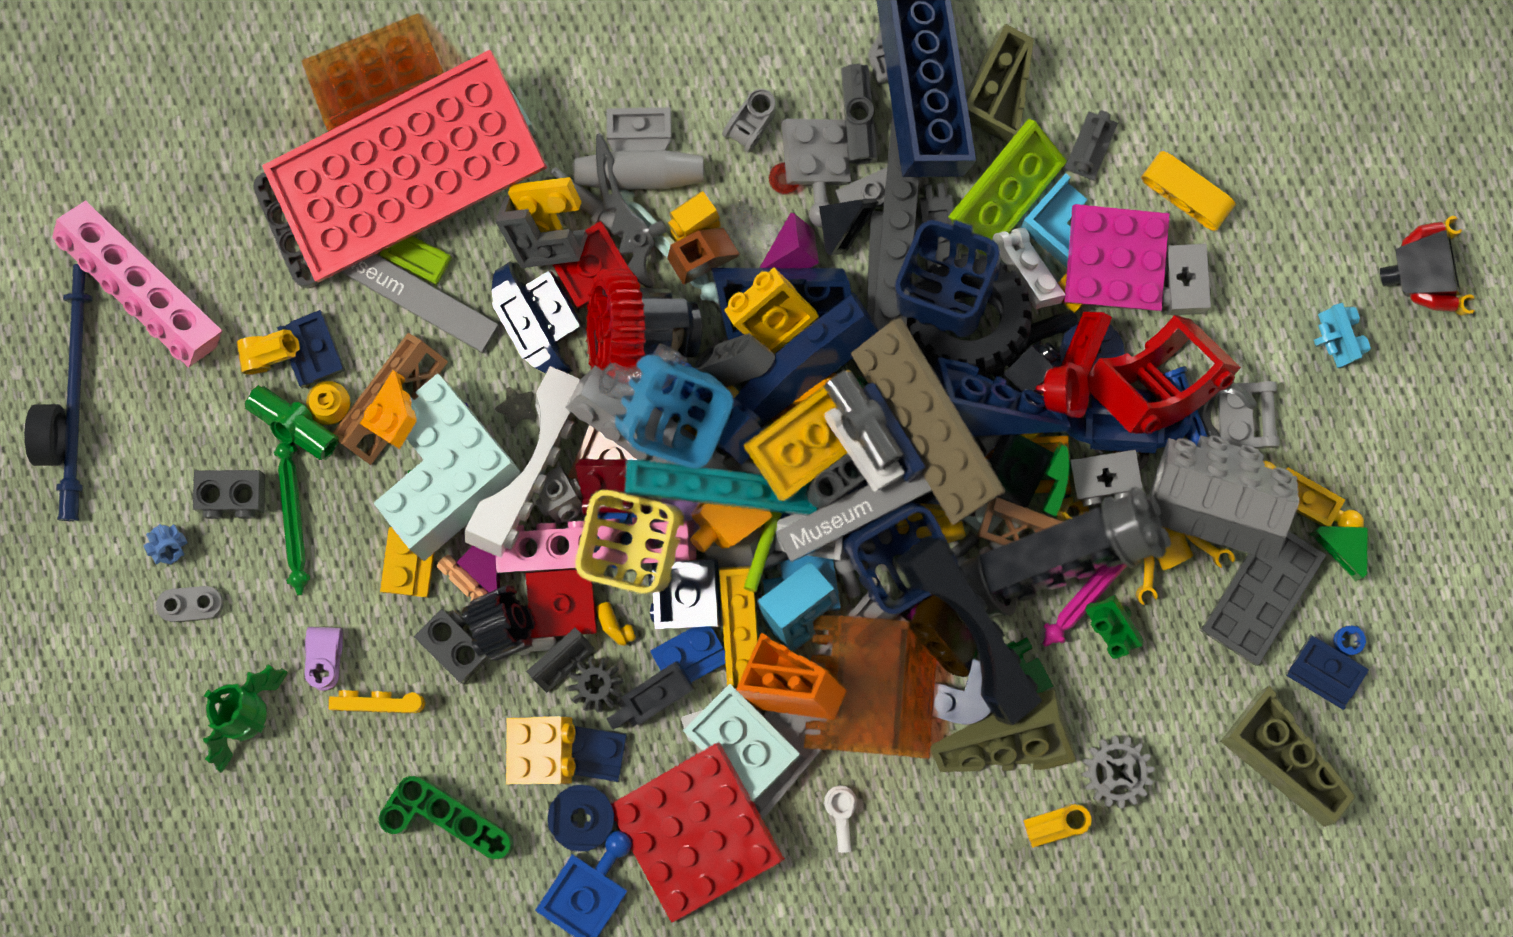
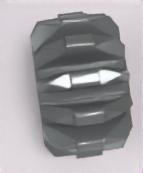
(604, 691)

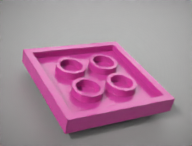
(1116, 257)

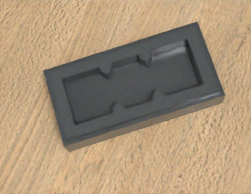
(560, 660)

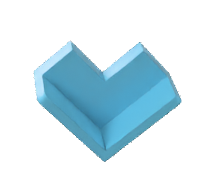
(1050, 217)
(796, 604)

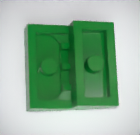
(1059, 470)

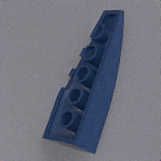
(809, 358)

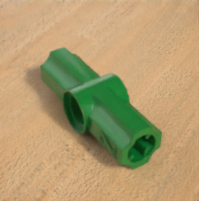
(291, 422)

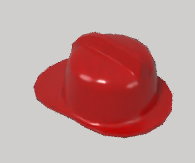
(1066, 390)

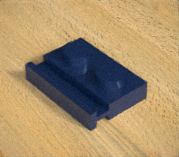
(317, 353)
(1327, 672)
(598, 753)

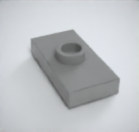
(866, 188)

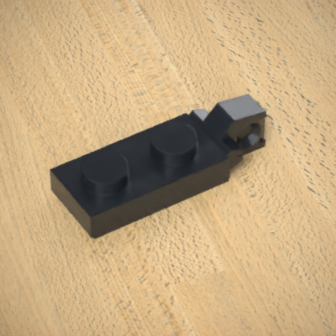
(652, 696)

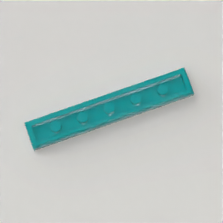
(711, 487)

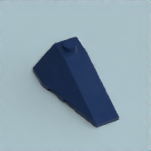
(993, 406)

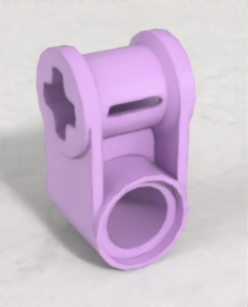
(323, 650)

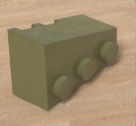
(999, 86)

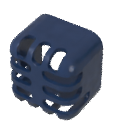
(926, 244)
(885, 552)

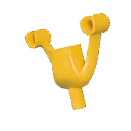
(1176, 554)

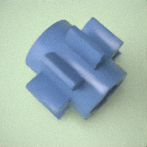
(165, 544)

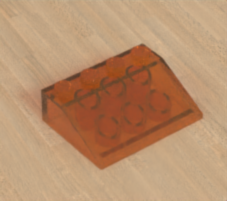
(371, 70)

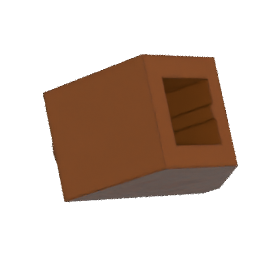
(701, 252)

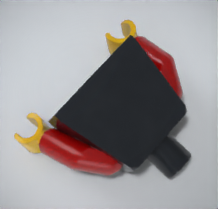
(1429, 268)

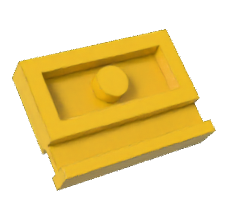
(403, 570)

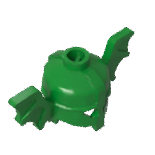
(239, 714)

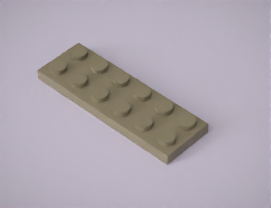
(930, 421)

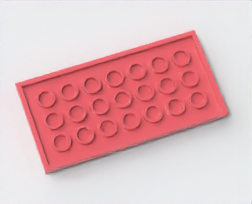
(404, 166)

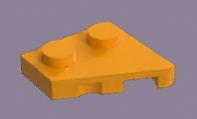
(391, 412)

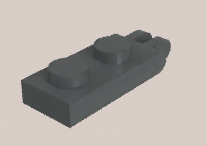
(937, 209)

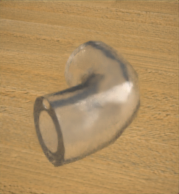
(616, 378)

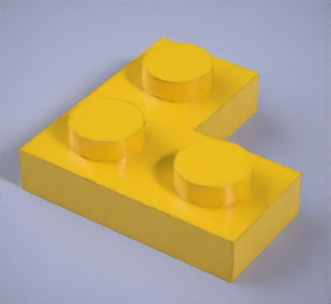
(545, 200)

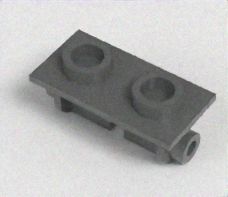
(1091, 144)

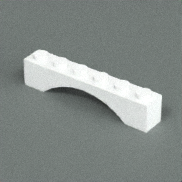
(498, 516)

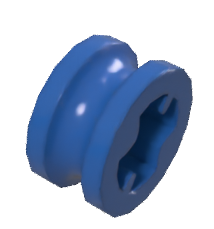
(1349, 630)

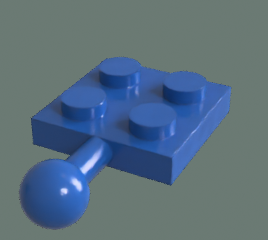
(584, 896)

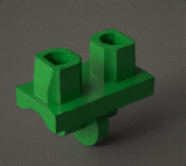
(1115, 626)

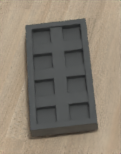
(1262, 599)

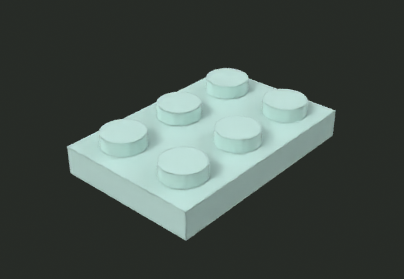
(747, 738)

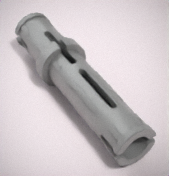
(590, 203)

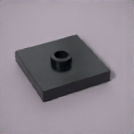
(1019, 467)

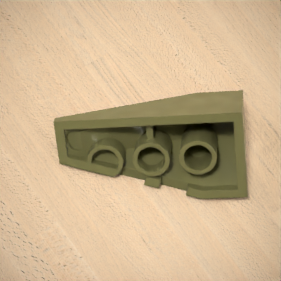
(1035, 739)

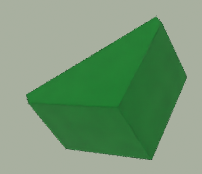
(1346, 546)

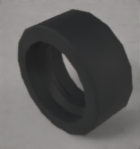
(45, 434)

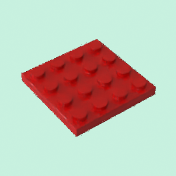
(696, 832)

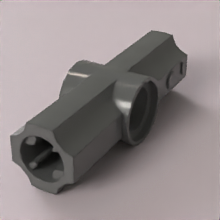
(858, 96)
(863, 420)

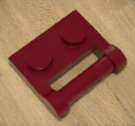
(601, 475)

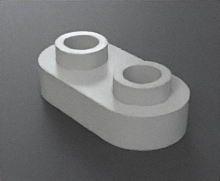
(189, 604)

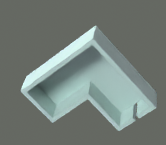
(456, 473)

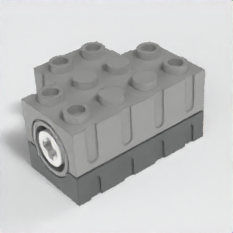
(1225, 495)

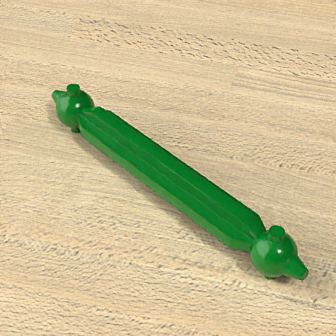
(292, 517)

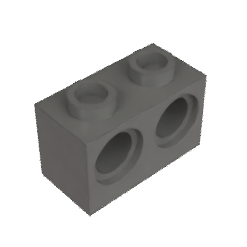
(230, 484)
(448, 651)

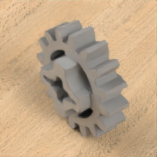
(1127, 760)

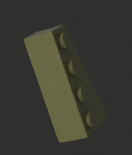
(1282, 754)

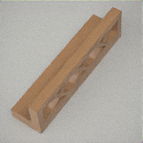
(404, 362)
(1013, 513)

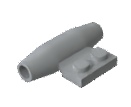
(640, 153)

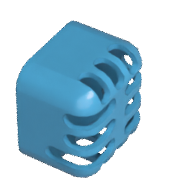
(649, 395)

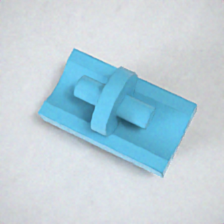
(1339, 336)

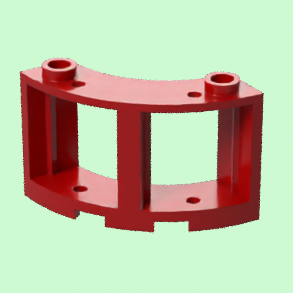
(1111, 379)

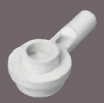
(841, 804)

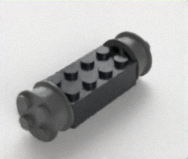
(1107, 536)

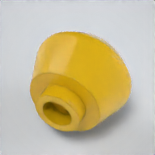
(336, 399)

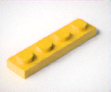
(738, 621)

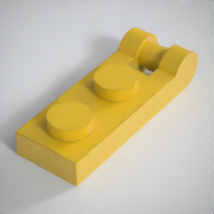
(378, 702)

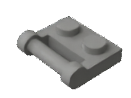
(1237, 419)

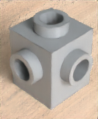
(560, 497)

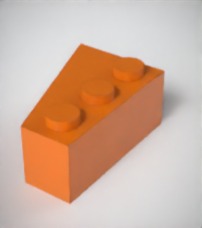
(789, 683)

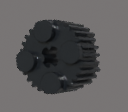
(499, 624)

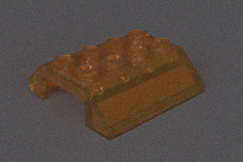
(886, 684)

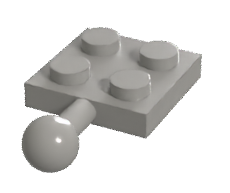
(816, 156)

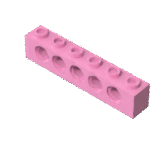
(152, 288)
(550, 558)

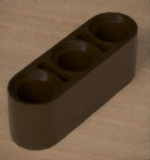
(944, 635)

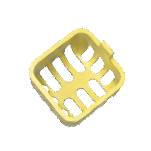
(641, 531)

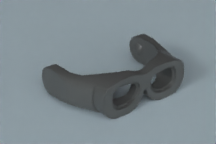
(1205, 410)

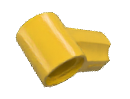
(260, 352)
(1053, 825)

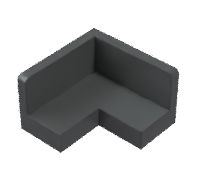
(536, 247)

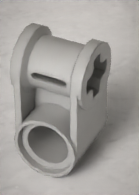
(748, 125)

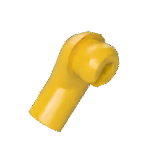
(611, 627)

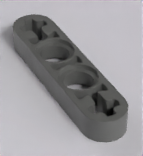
(281, 233)

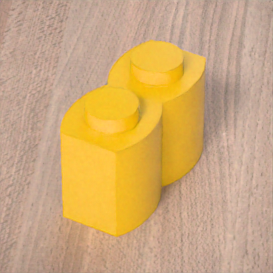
(692, 216)

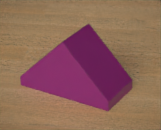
(793, 246)
(481, 567)

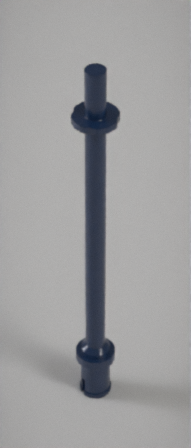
(70, 486)

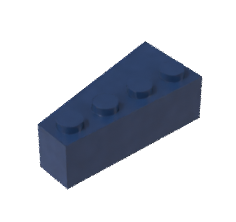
(818, 286)

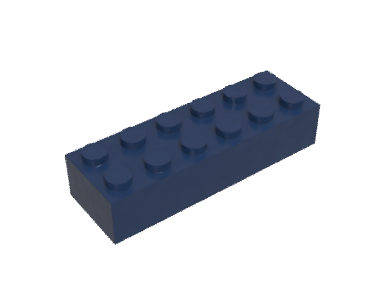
(926, 88)

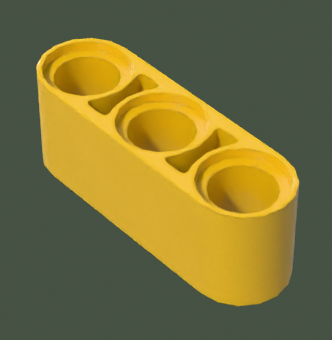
(1188, 190)

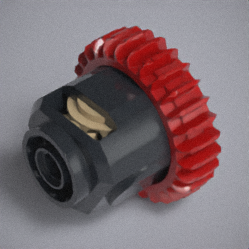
(633, 320)

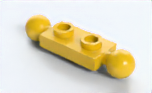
(1321, 504)

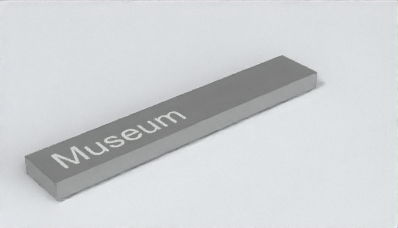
(424, 301)
(848, 516)

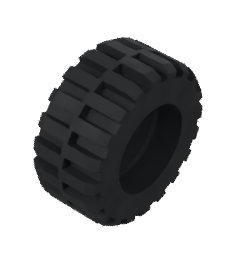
(1000, 346)

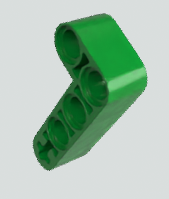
(451, 823)

